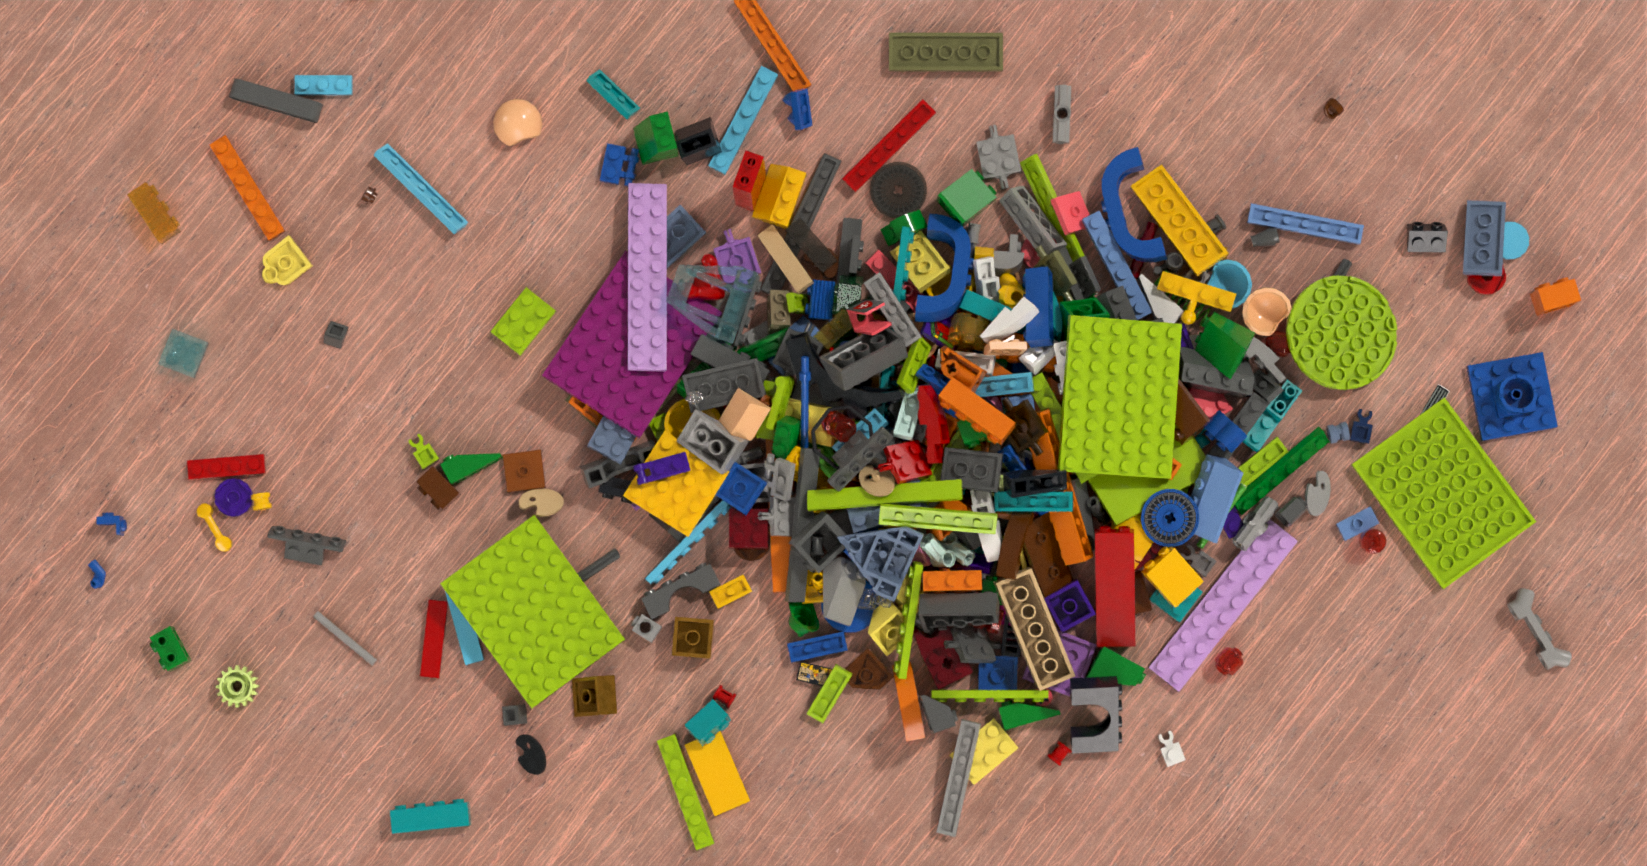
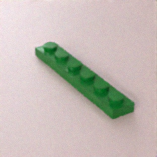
(1281, 469)

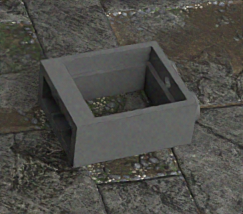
(809, 530)

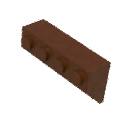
(1189, 416)

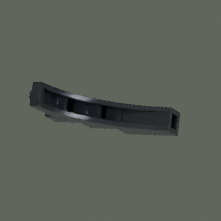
(858, 397)

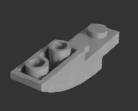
(1264, 359)

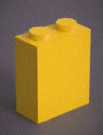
(1172, 576)

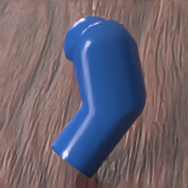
(99, 574)

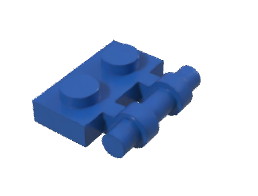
(613, 164)

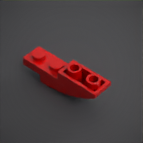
(933, 415)

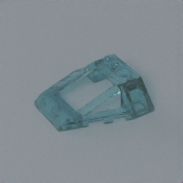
(735, 304)

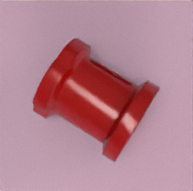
(724, 696)
(1059, 753)

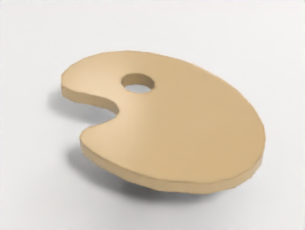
(880, 484)
(546, 501)

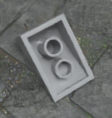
(711, 442)
(842, 590)

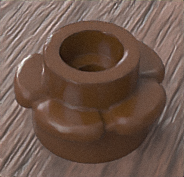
(369, 195)

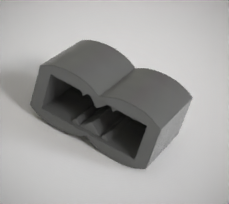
(1291, 511)

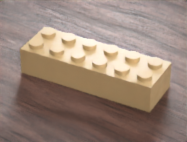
(1034, 629)

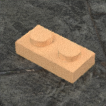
(1012, 347)

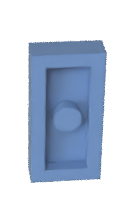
(1357, 523)

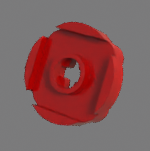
(1488, 286)

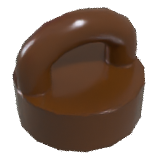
(1333, 106)

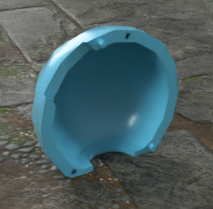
(1233, 278)

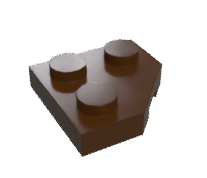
(868, 672)

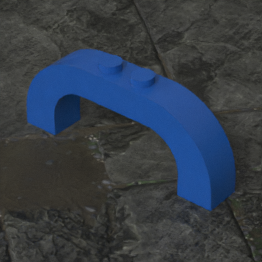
(1121, 166)
(944, 305)

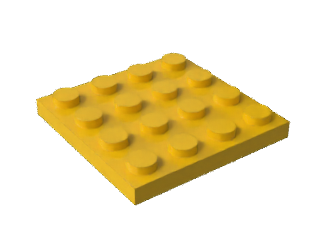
(679, 498)

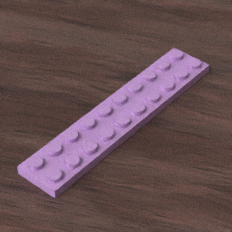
(647, 277)
(1222, 606)

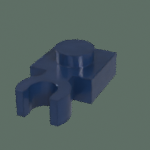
(1361, 430)

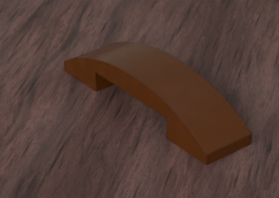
(1012, 544)

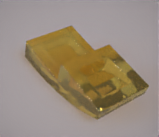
(834, 329)

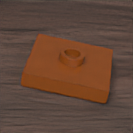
(524, 471)

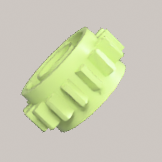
(227, 682)

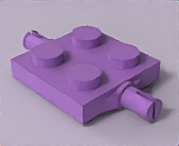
(736, 254)

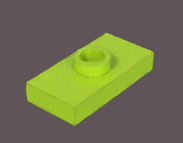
(796, 302)

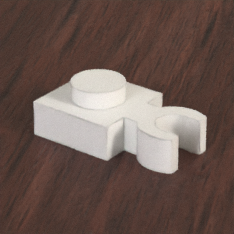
(1171, 752)

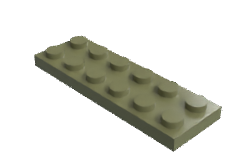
(946, 52)

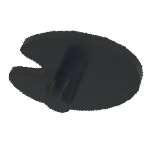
(534, 757)

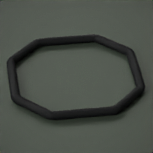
(821, 420)

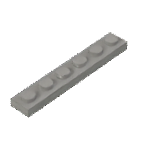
(958, 777)

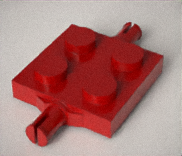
(906, 462)

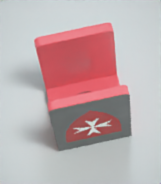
(868, 325)

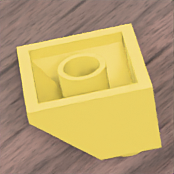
(885, 628)

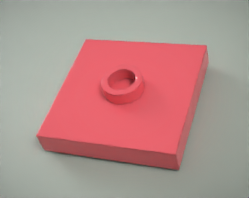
(1070, 212)

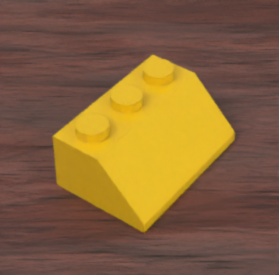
(779, 195)

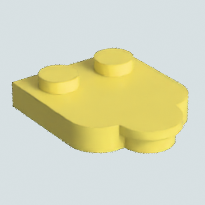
(284, 263)

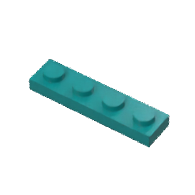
(1050, 501)

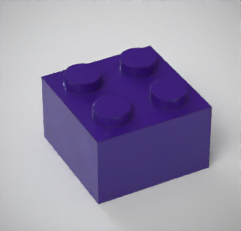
(1069, 605)

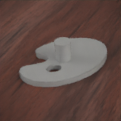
(1318, 497)

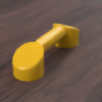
(222, 542)

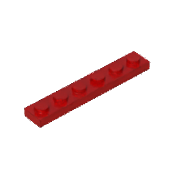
(889, 145)

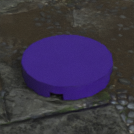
(233, 497)

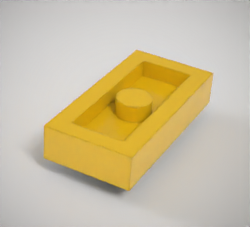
(730, 591)

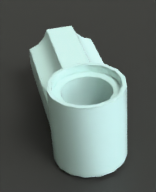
(937, 552)
(962, 553)

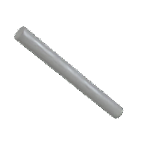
(345, 638)

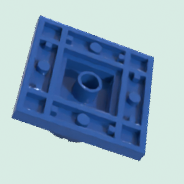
(1495, 406)

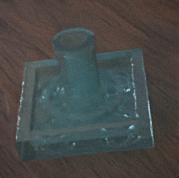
(183, 353)

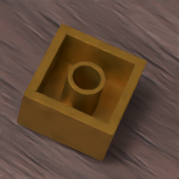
(693, 637)

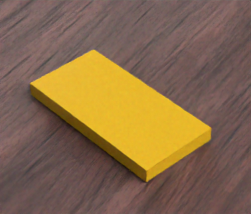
(717, 774)

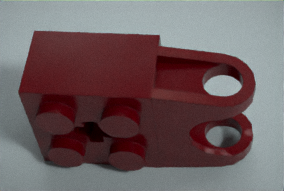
(933, 653)

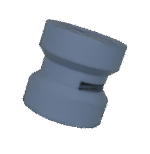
(1338, 432)

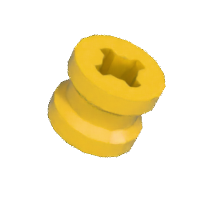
(261, 501)

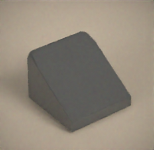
(335, 334)
(514, 715)

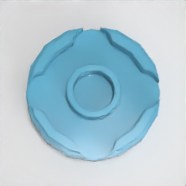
(1515, 240)

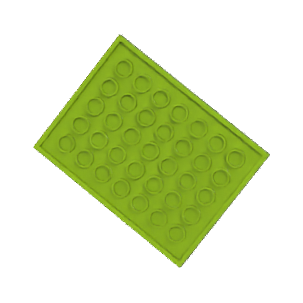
(1119, 397)
(1443, 493)
(532, 611)

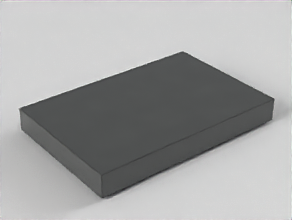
(975, 468)

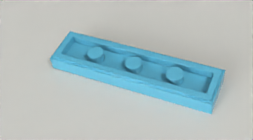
(466, 636)

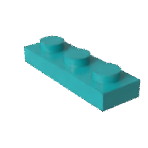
(613, 94)

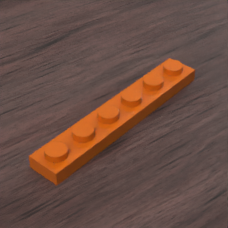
(773, 44)
(247, 188)

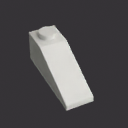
(1159, 303)

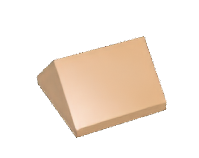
(744, 415)

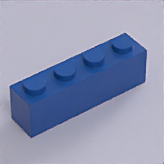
(1039, 291)

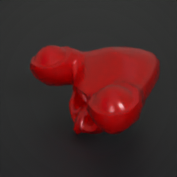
(704, 290)

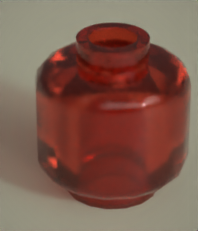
(1278, 343)
(1379, 541)
(1229, 661)

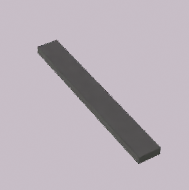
(807, 212)
(802, 517)

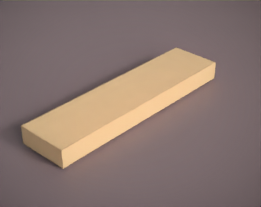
(785, 259)

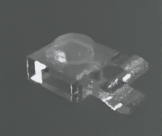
(870, 600)

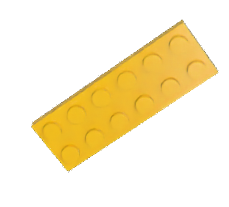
(1179, 220)

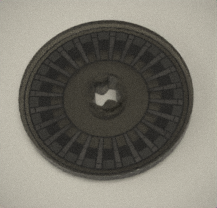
(898, 175)

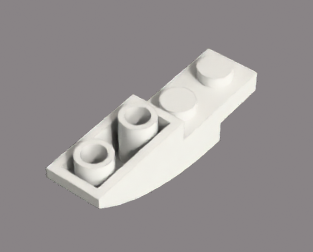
(985, 280)
(990, 543)

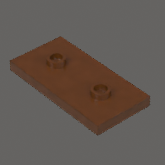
(1045, 556)

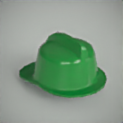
(803, 618)

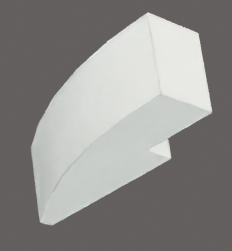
(1010, 321)

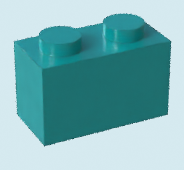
(708, 723)

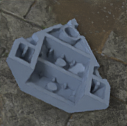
(883, 556)

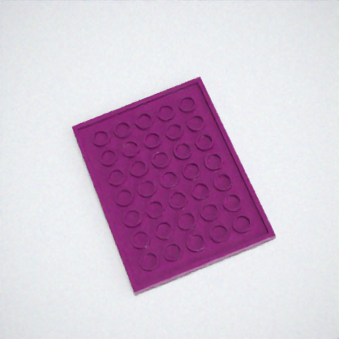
(594, 356)

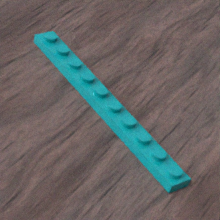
(902, 276)

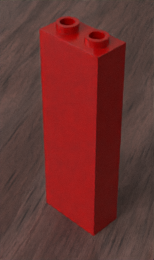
(752, 170)
(1115, 587)

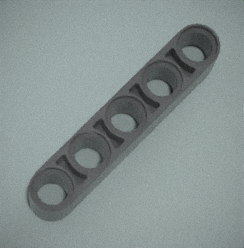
(275, 100)

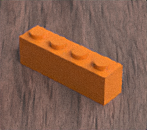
(976, 411)

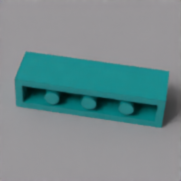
(430, 817)

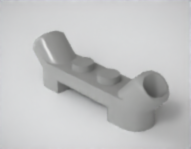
(1549, 655)

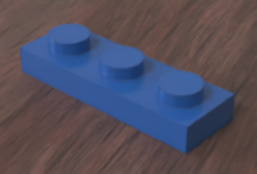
(817, 647)

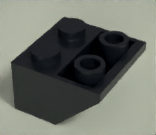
(697, 141)

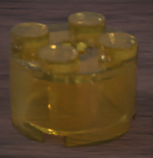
(966, 332)

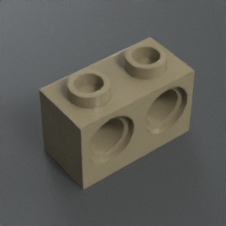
(777, 311)

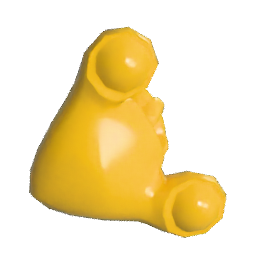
(1011, 291)

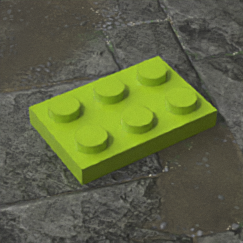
(523, 321)

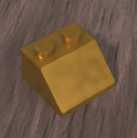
(594, 696)

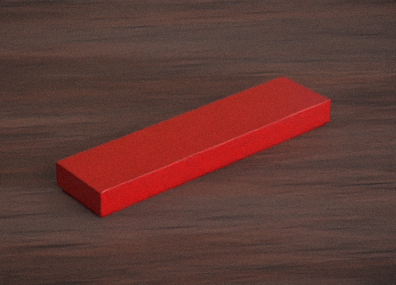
(434, 638)

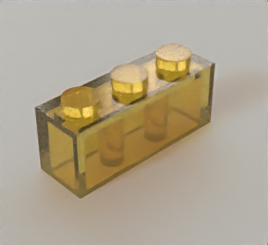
(154, 212)

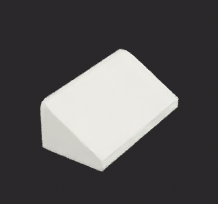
(1037, 357)

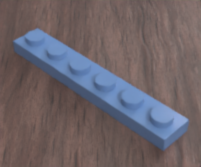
(1305, 224)
(1115, 262)

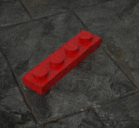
(226, 467)

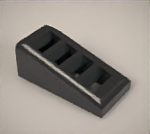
(1009, 651)

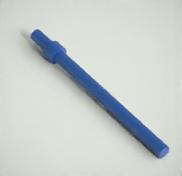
(804, 377)

